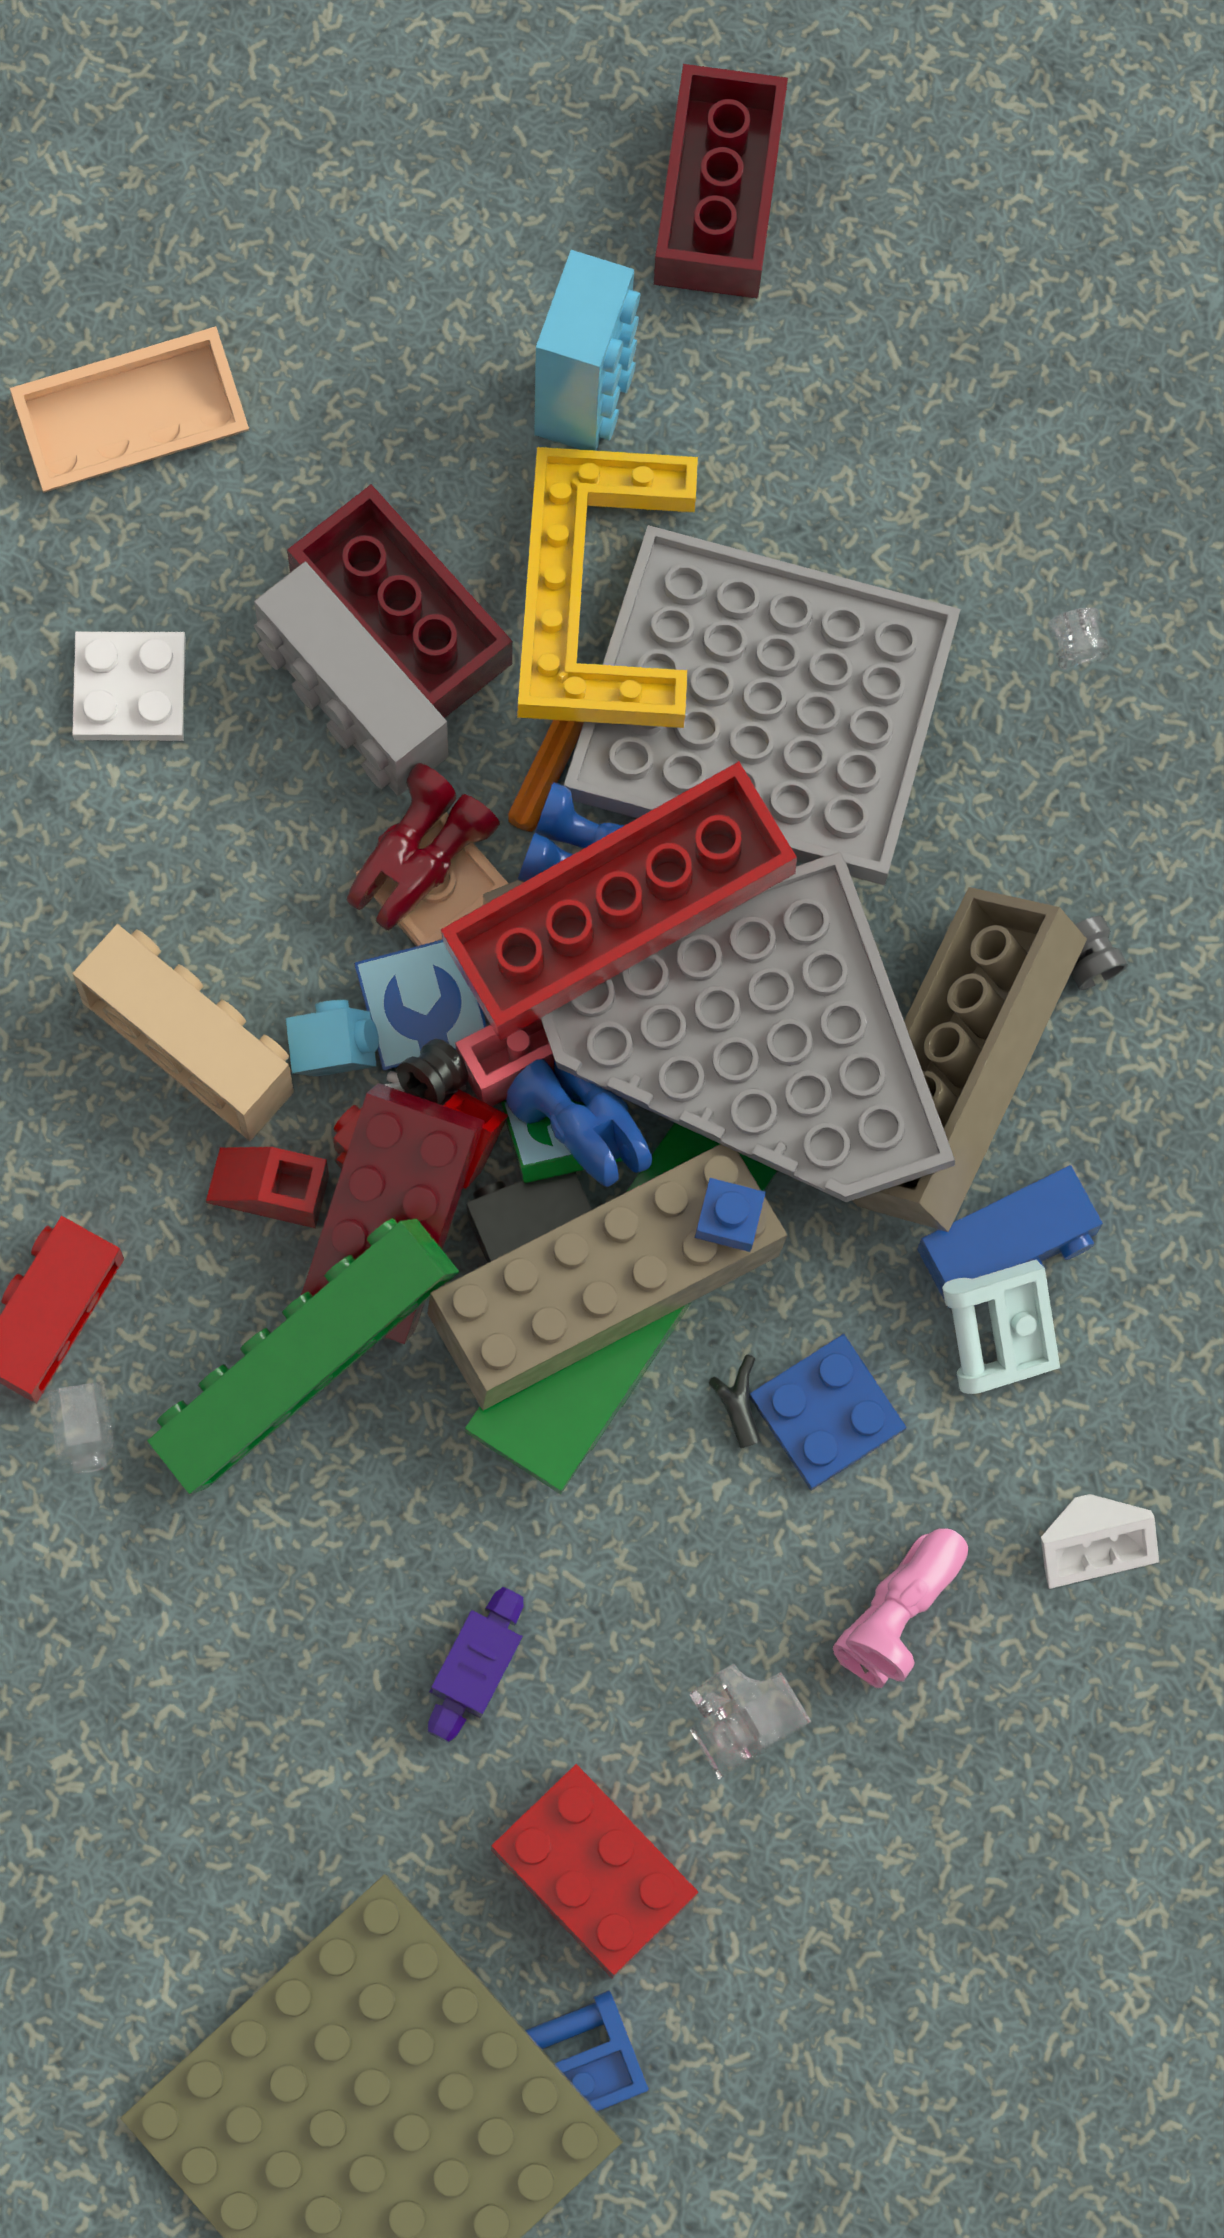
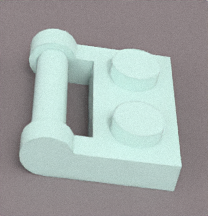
(1019, 1323)

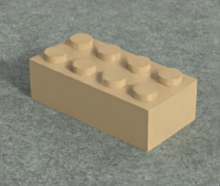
(184, 1030)

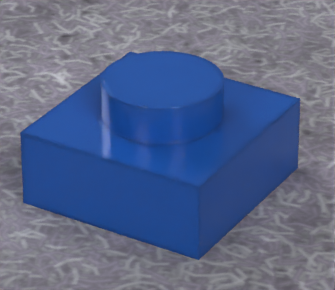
(730, 1214)

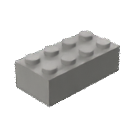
(349, 679)

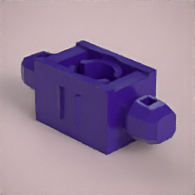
(475, 1664)

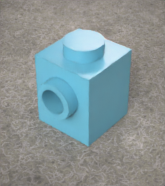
(332, 1040)

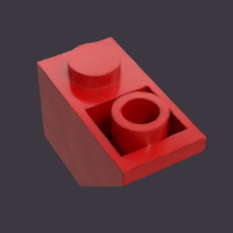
(270, 1183)

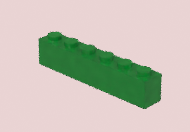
(302, 1354)

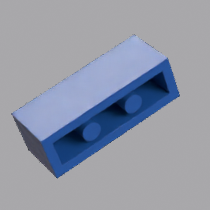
(1022, 1227)

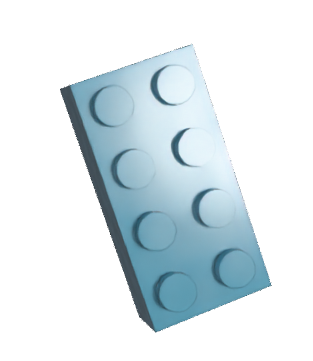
(585, 352)

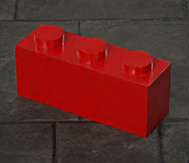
(52, 1304)

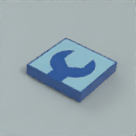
(417, 999)

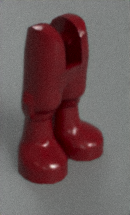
(398, 847)

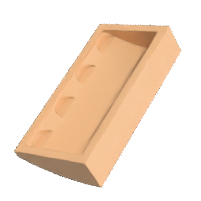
(129, 409)

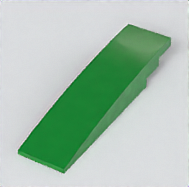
(565, 1414)

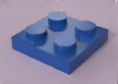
(827, 1412)

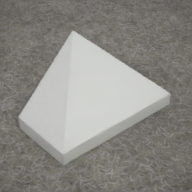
(1097, 1540)

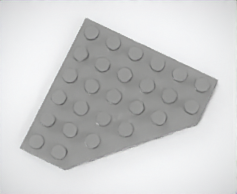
(769, 1040)

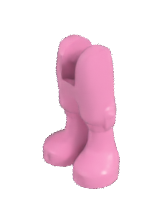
(903, 1594)

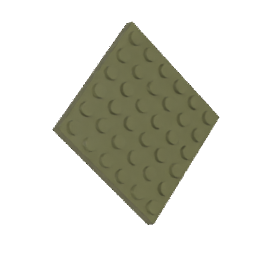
(372, 2098)

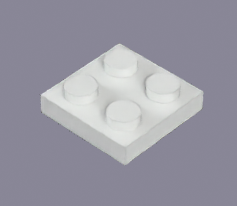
(129, 686)

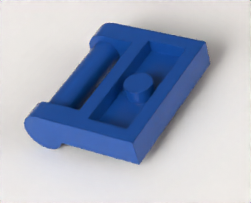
(604, 2072)

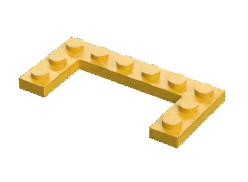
(550, 678)

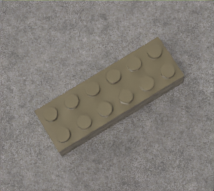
(977, 1033)
(595, 1279)

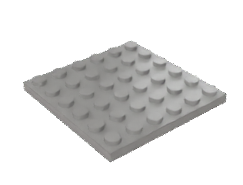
(790, 674)

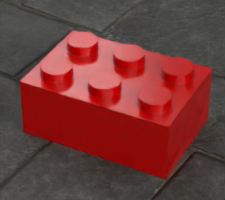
(594, 1871)

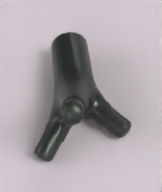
(737, 1403)

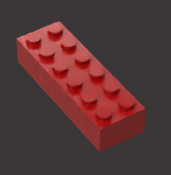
(619, 900)

